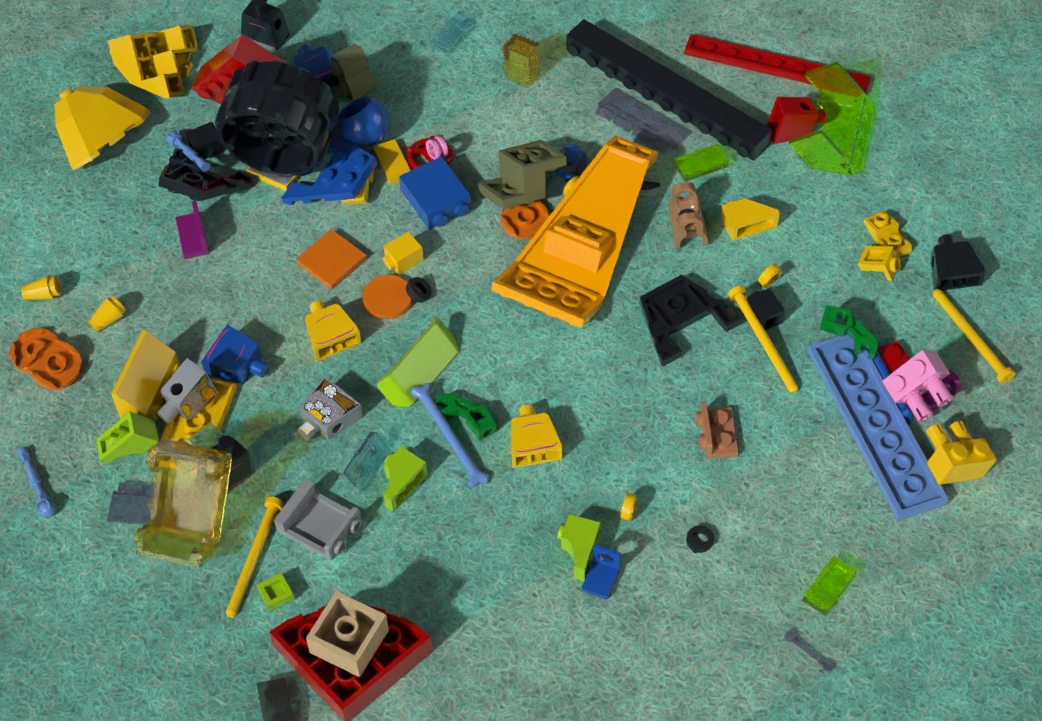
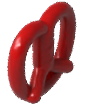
(416, 148)

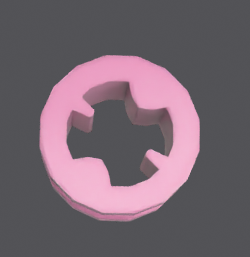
(436, 148)

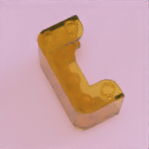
(185, 503)

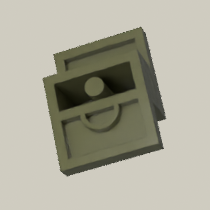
(522, 174)

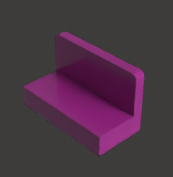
(192, 234)

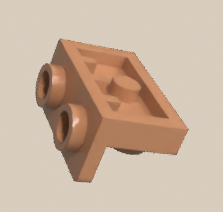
(718, 432)

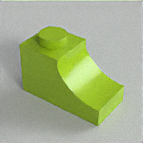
(128, 436)
(405, 474)
(578, 539)

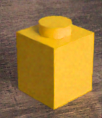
(402, 253)

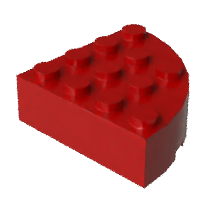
(216, 73)
(341, 690)

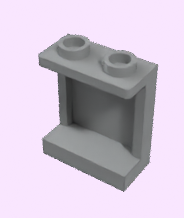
(317, 521)

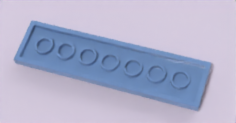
(877, 427)

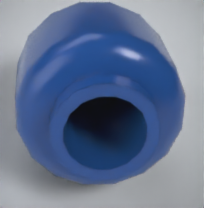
(573, 154)

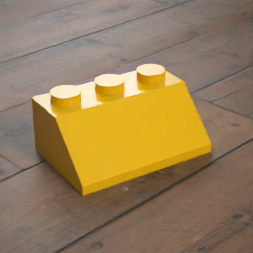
(144, 376)

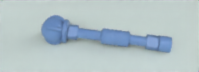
(177, 140)
(45, 504)

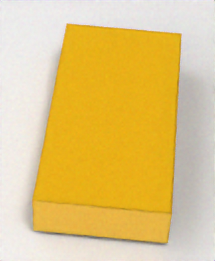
(391, 160)

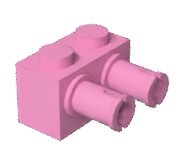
(915, 378)

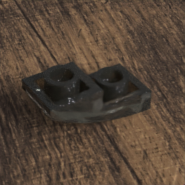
(274, 700)

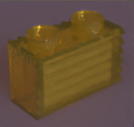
(521, 60)

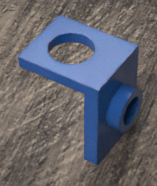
(602, 572)

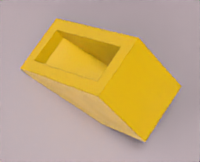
(748, 218)

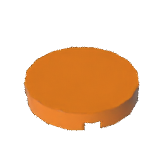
(520, 223)
(386, 297)
(28, 341)
(55, 364)

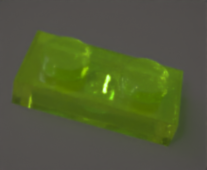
(701, 162)
(829, 586)

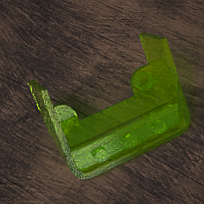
(848, 124)

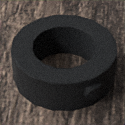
(414, 294)
(697, 547)

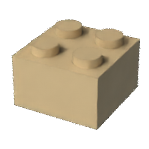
(347, 633)

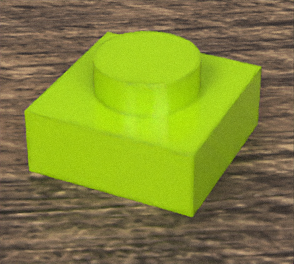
(275, 592)

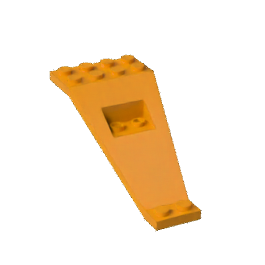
(577, 247)

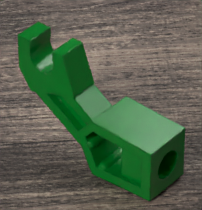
(861, 336)
(460, 407)

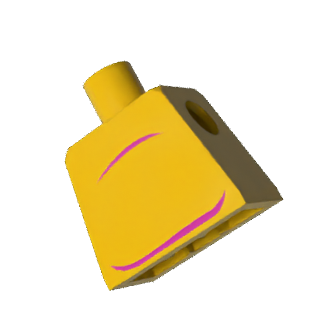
(330, 330)
(533, 438)

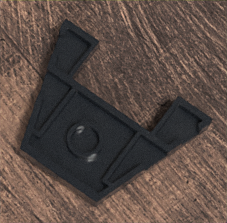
(191, 181)
(678, 306)

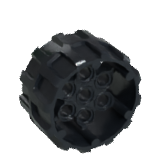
(277, 118)

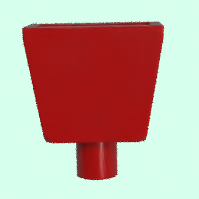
(793, 118)

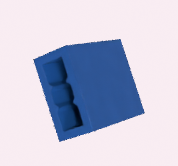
(435, 193)

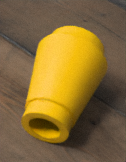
(43, 288)
(106, 314)

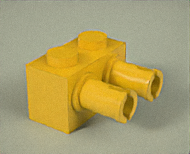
(961, 459)

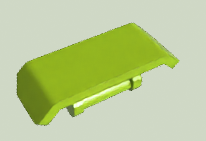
(419, 365)

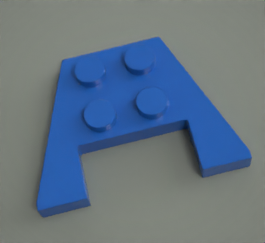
(340, 178)

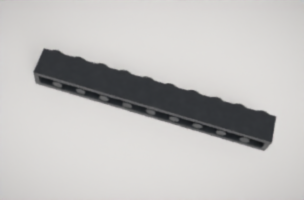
(669, 90)

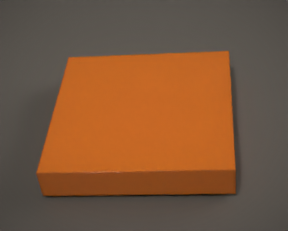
(331, 259)

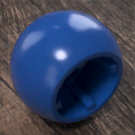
(363, 122)

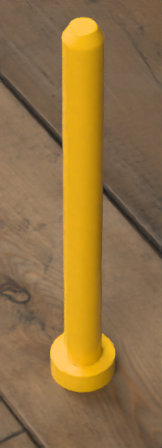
(738, 294)
(1004, 374)
(273, 505)

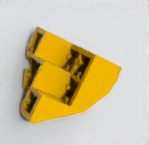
(156, 59)
(92, 118)

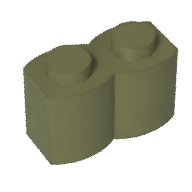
(353, 72)

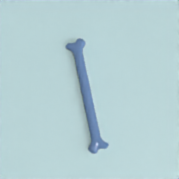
(476, 475)

